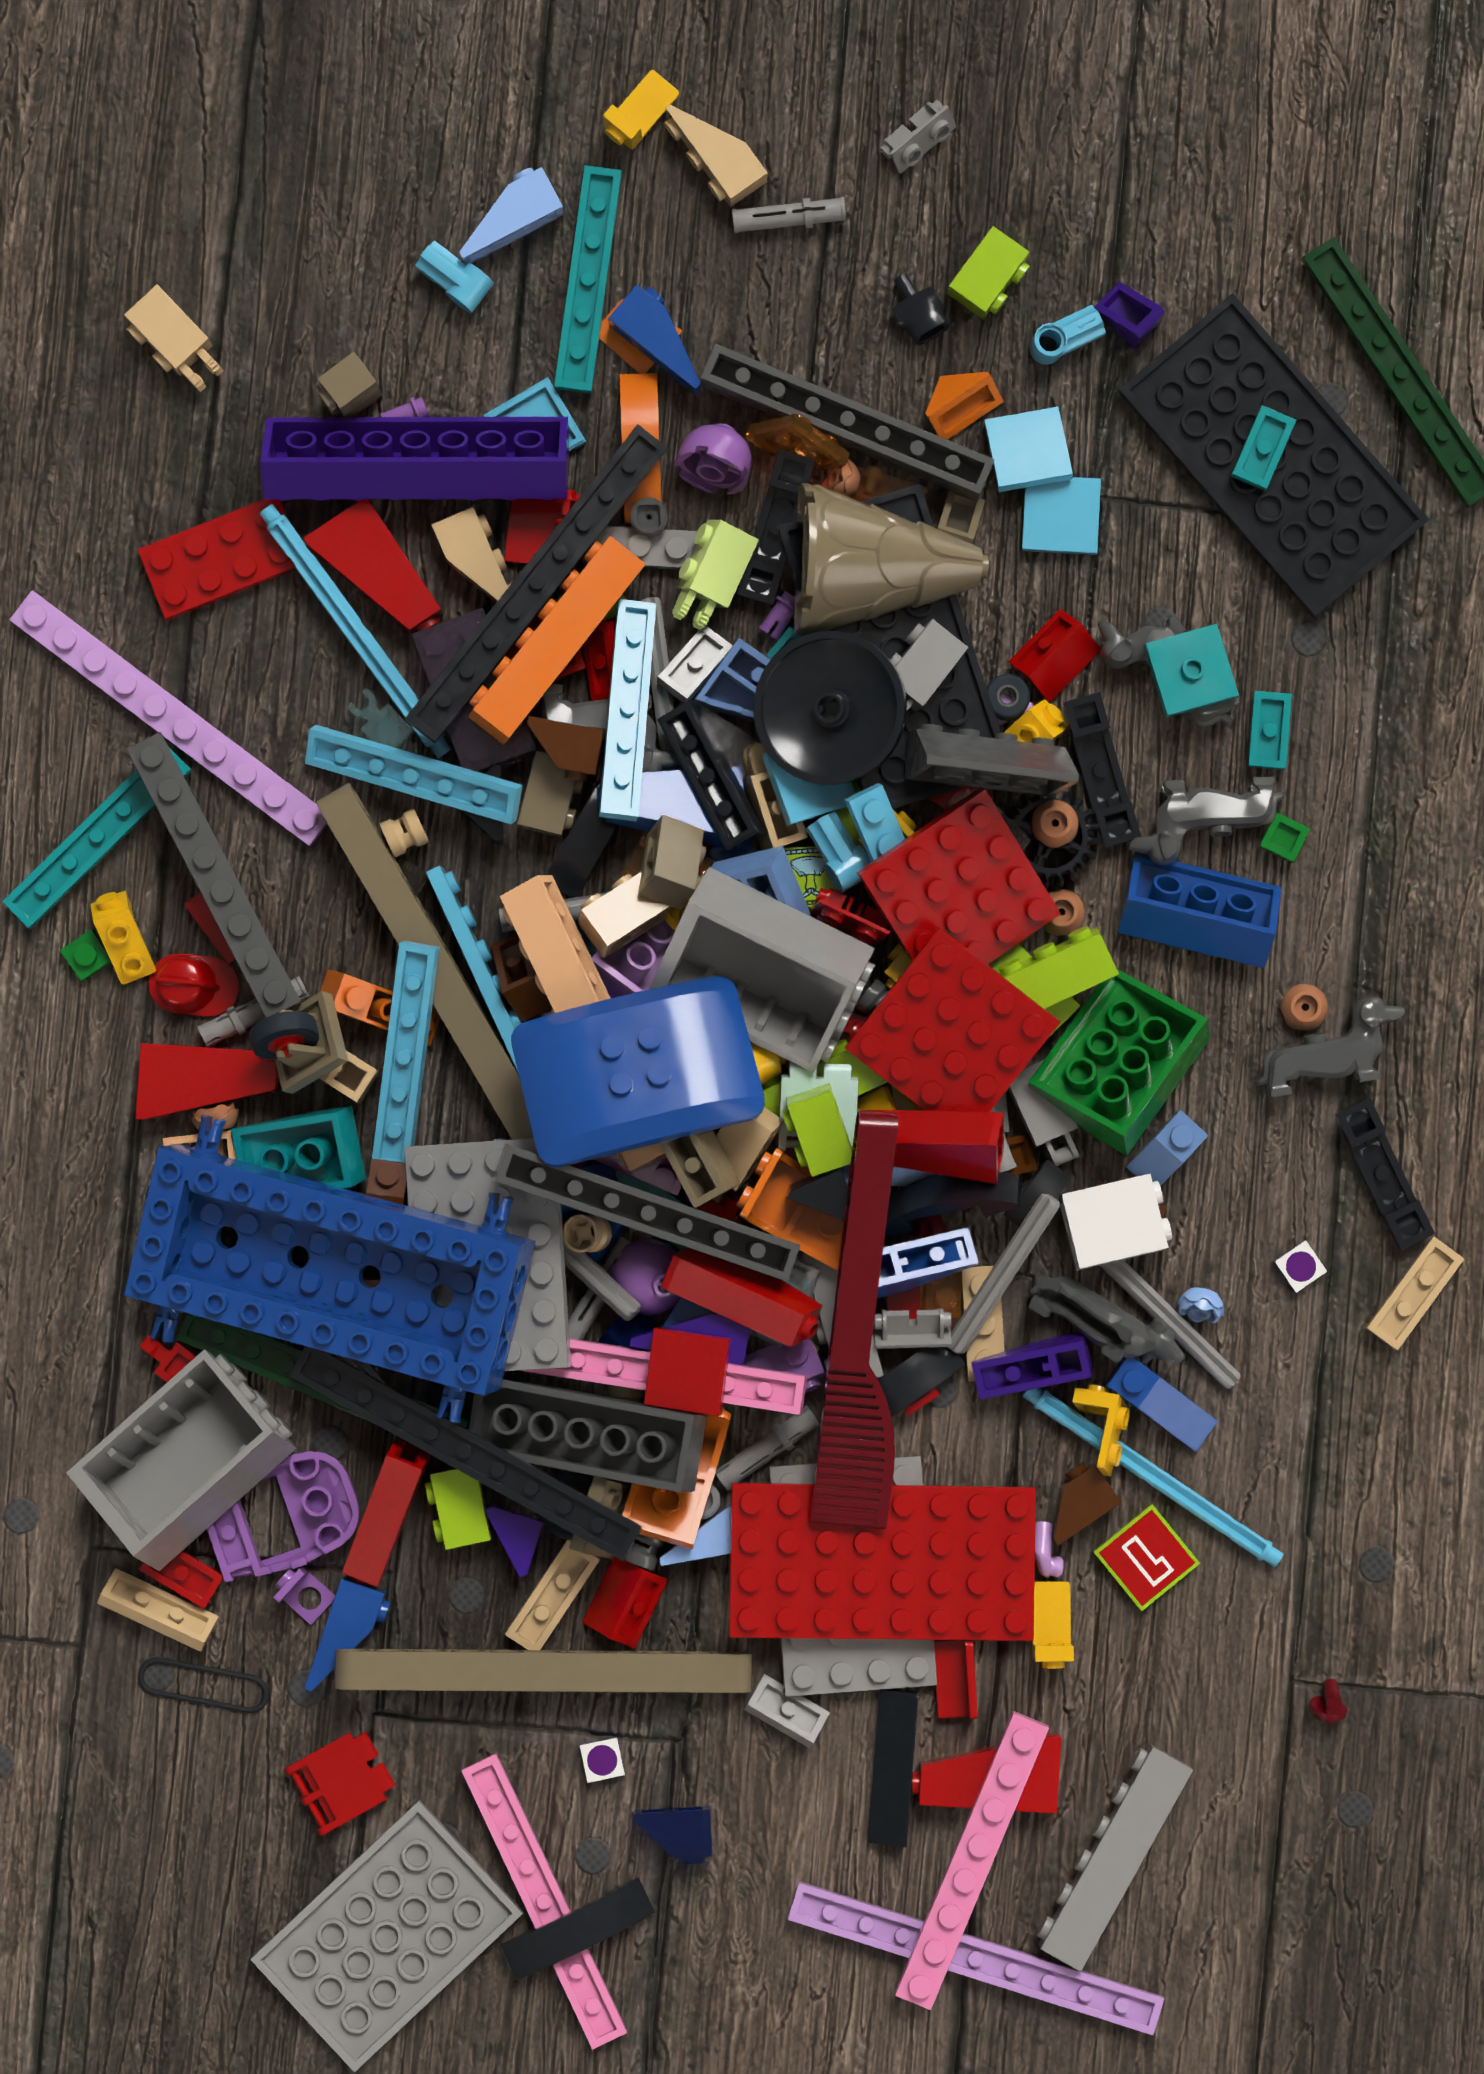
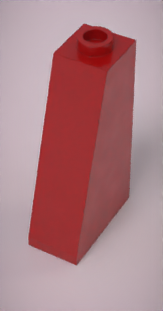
(371, 560)
(194, 1078)
(950, 1143)
(743, 1296)
(386, 1512)
(958, 1778)

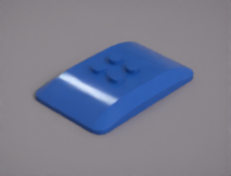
(637, 1070)

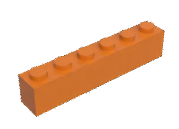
(556, 639)

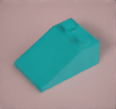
(306, 1145)

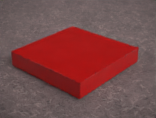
(687, 1371)

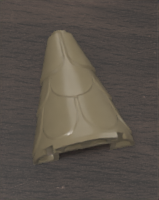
(873, 562)

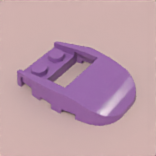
(319, 1506)

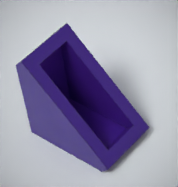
(1129, 313)
(518, 1535)

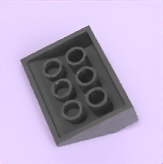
(988, 762)

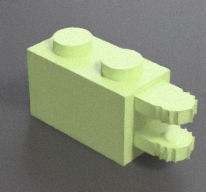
(713, 570)

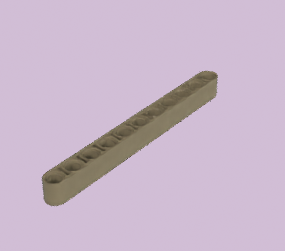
(411, 923)
(543, 1670)

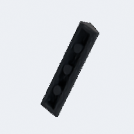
(711, 775)
(893, 1767)

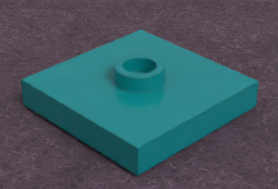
(1191, 670)

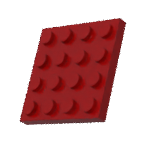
(960, 877)
(952, 1030)

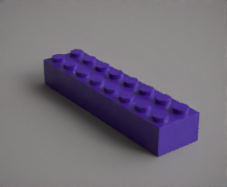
(415, 458)

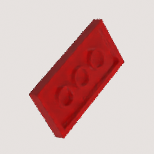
(214, 560)

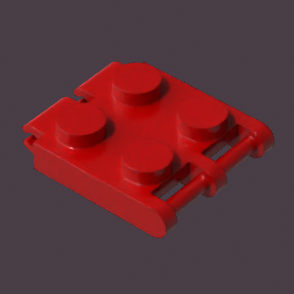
(341, 1780)

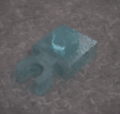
(383, 725)

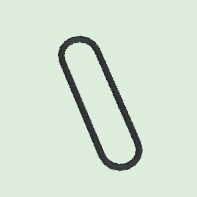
(206, 1669)

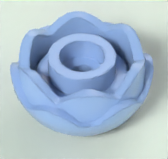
(1201, 1305)

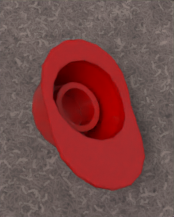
(194, 985)

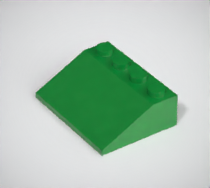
(1121, 1059)

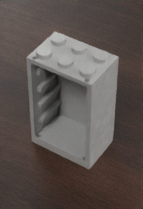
(788, 968)
(182, 1459)

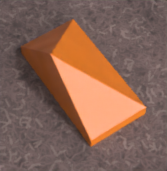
(961, 401)

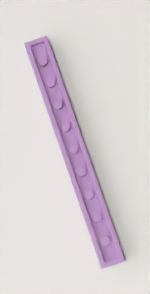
(170, 717)
(980, 1959)

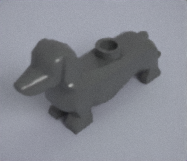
(1123, 651)
(594, 715)
(1205, 810)
(1332, 1056)
(1104, 1322)

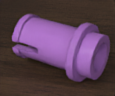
(415, 408)
(783, 613)

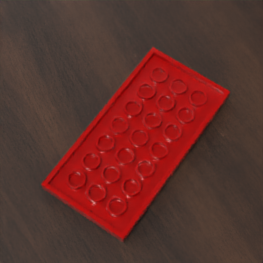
(941, 1570)

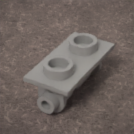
(932, 126)
(896, 1330)

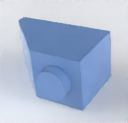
(1168, 1148)

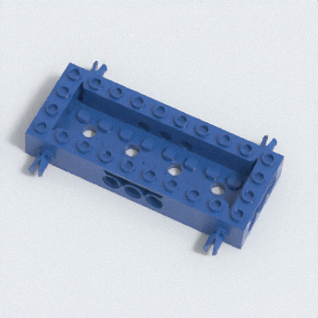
(327, 1303)

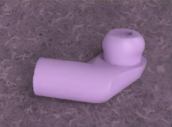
(1045, 1563)

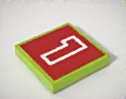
(1146, 1557)

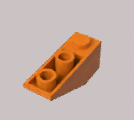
(365, 1001)

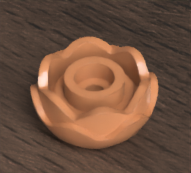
(843, 479)
(1042, 823)
(1073, 914)
(1292, 1007)
(223, 1111)

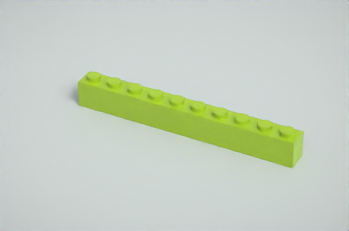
(1046, 978)

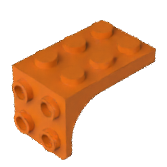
(776, 1214)
(673, 1514)

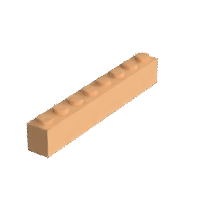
(561, 964)

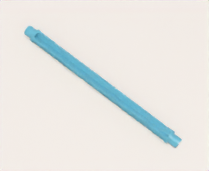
(346, 619)
(1157, 1478)

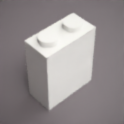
(1115, 1221)

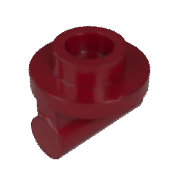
(928, 1227)
(1329, 1707)

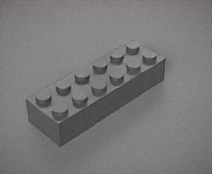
(592, 1434)

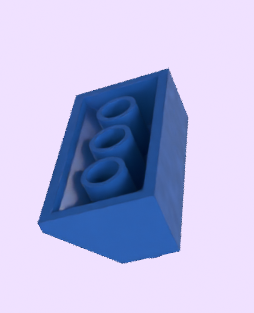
(1200, 910)

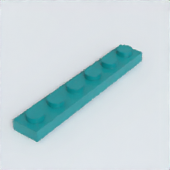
(588, 279)
(83, 849)

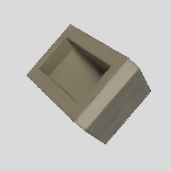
(961, 516)

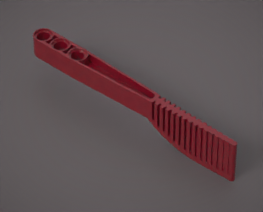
(856, 1423)

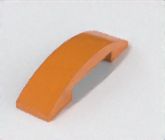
(640, 407)

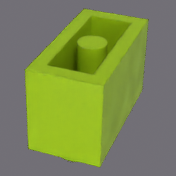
(988, 273)
(819, 1130)
(459, 1509)

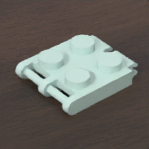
(843, 1086)

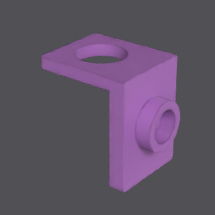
(293, 1583)

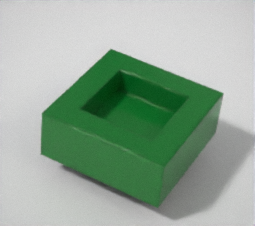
(1284, 837)
(86, 955)

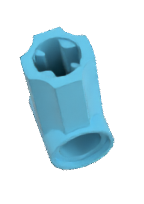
(463, 283)
(1068, 334)
(838, 851)

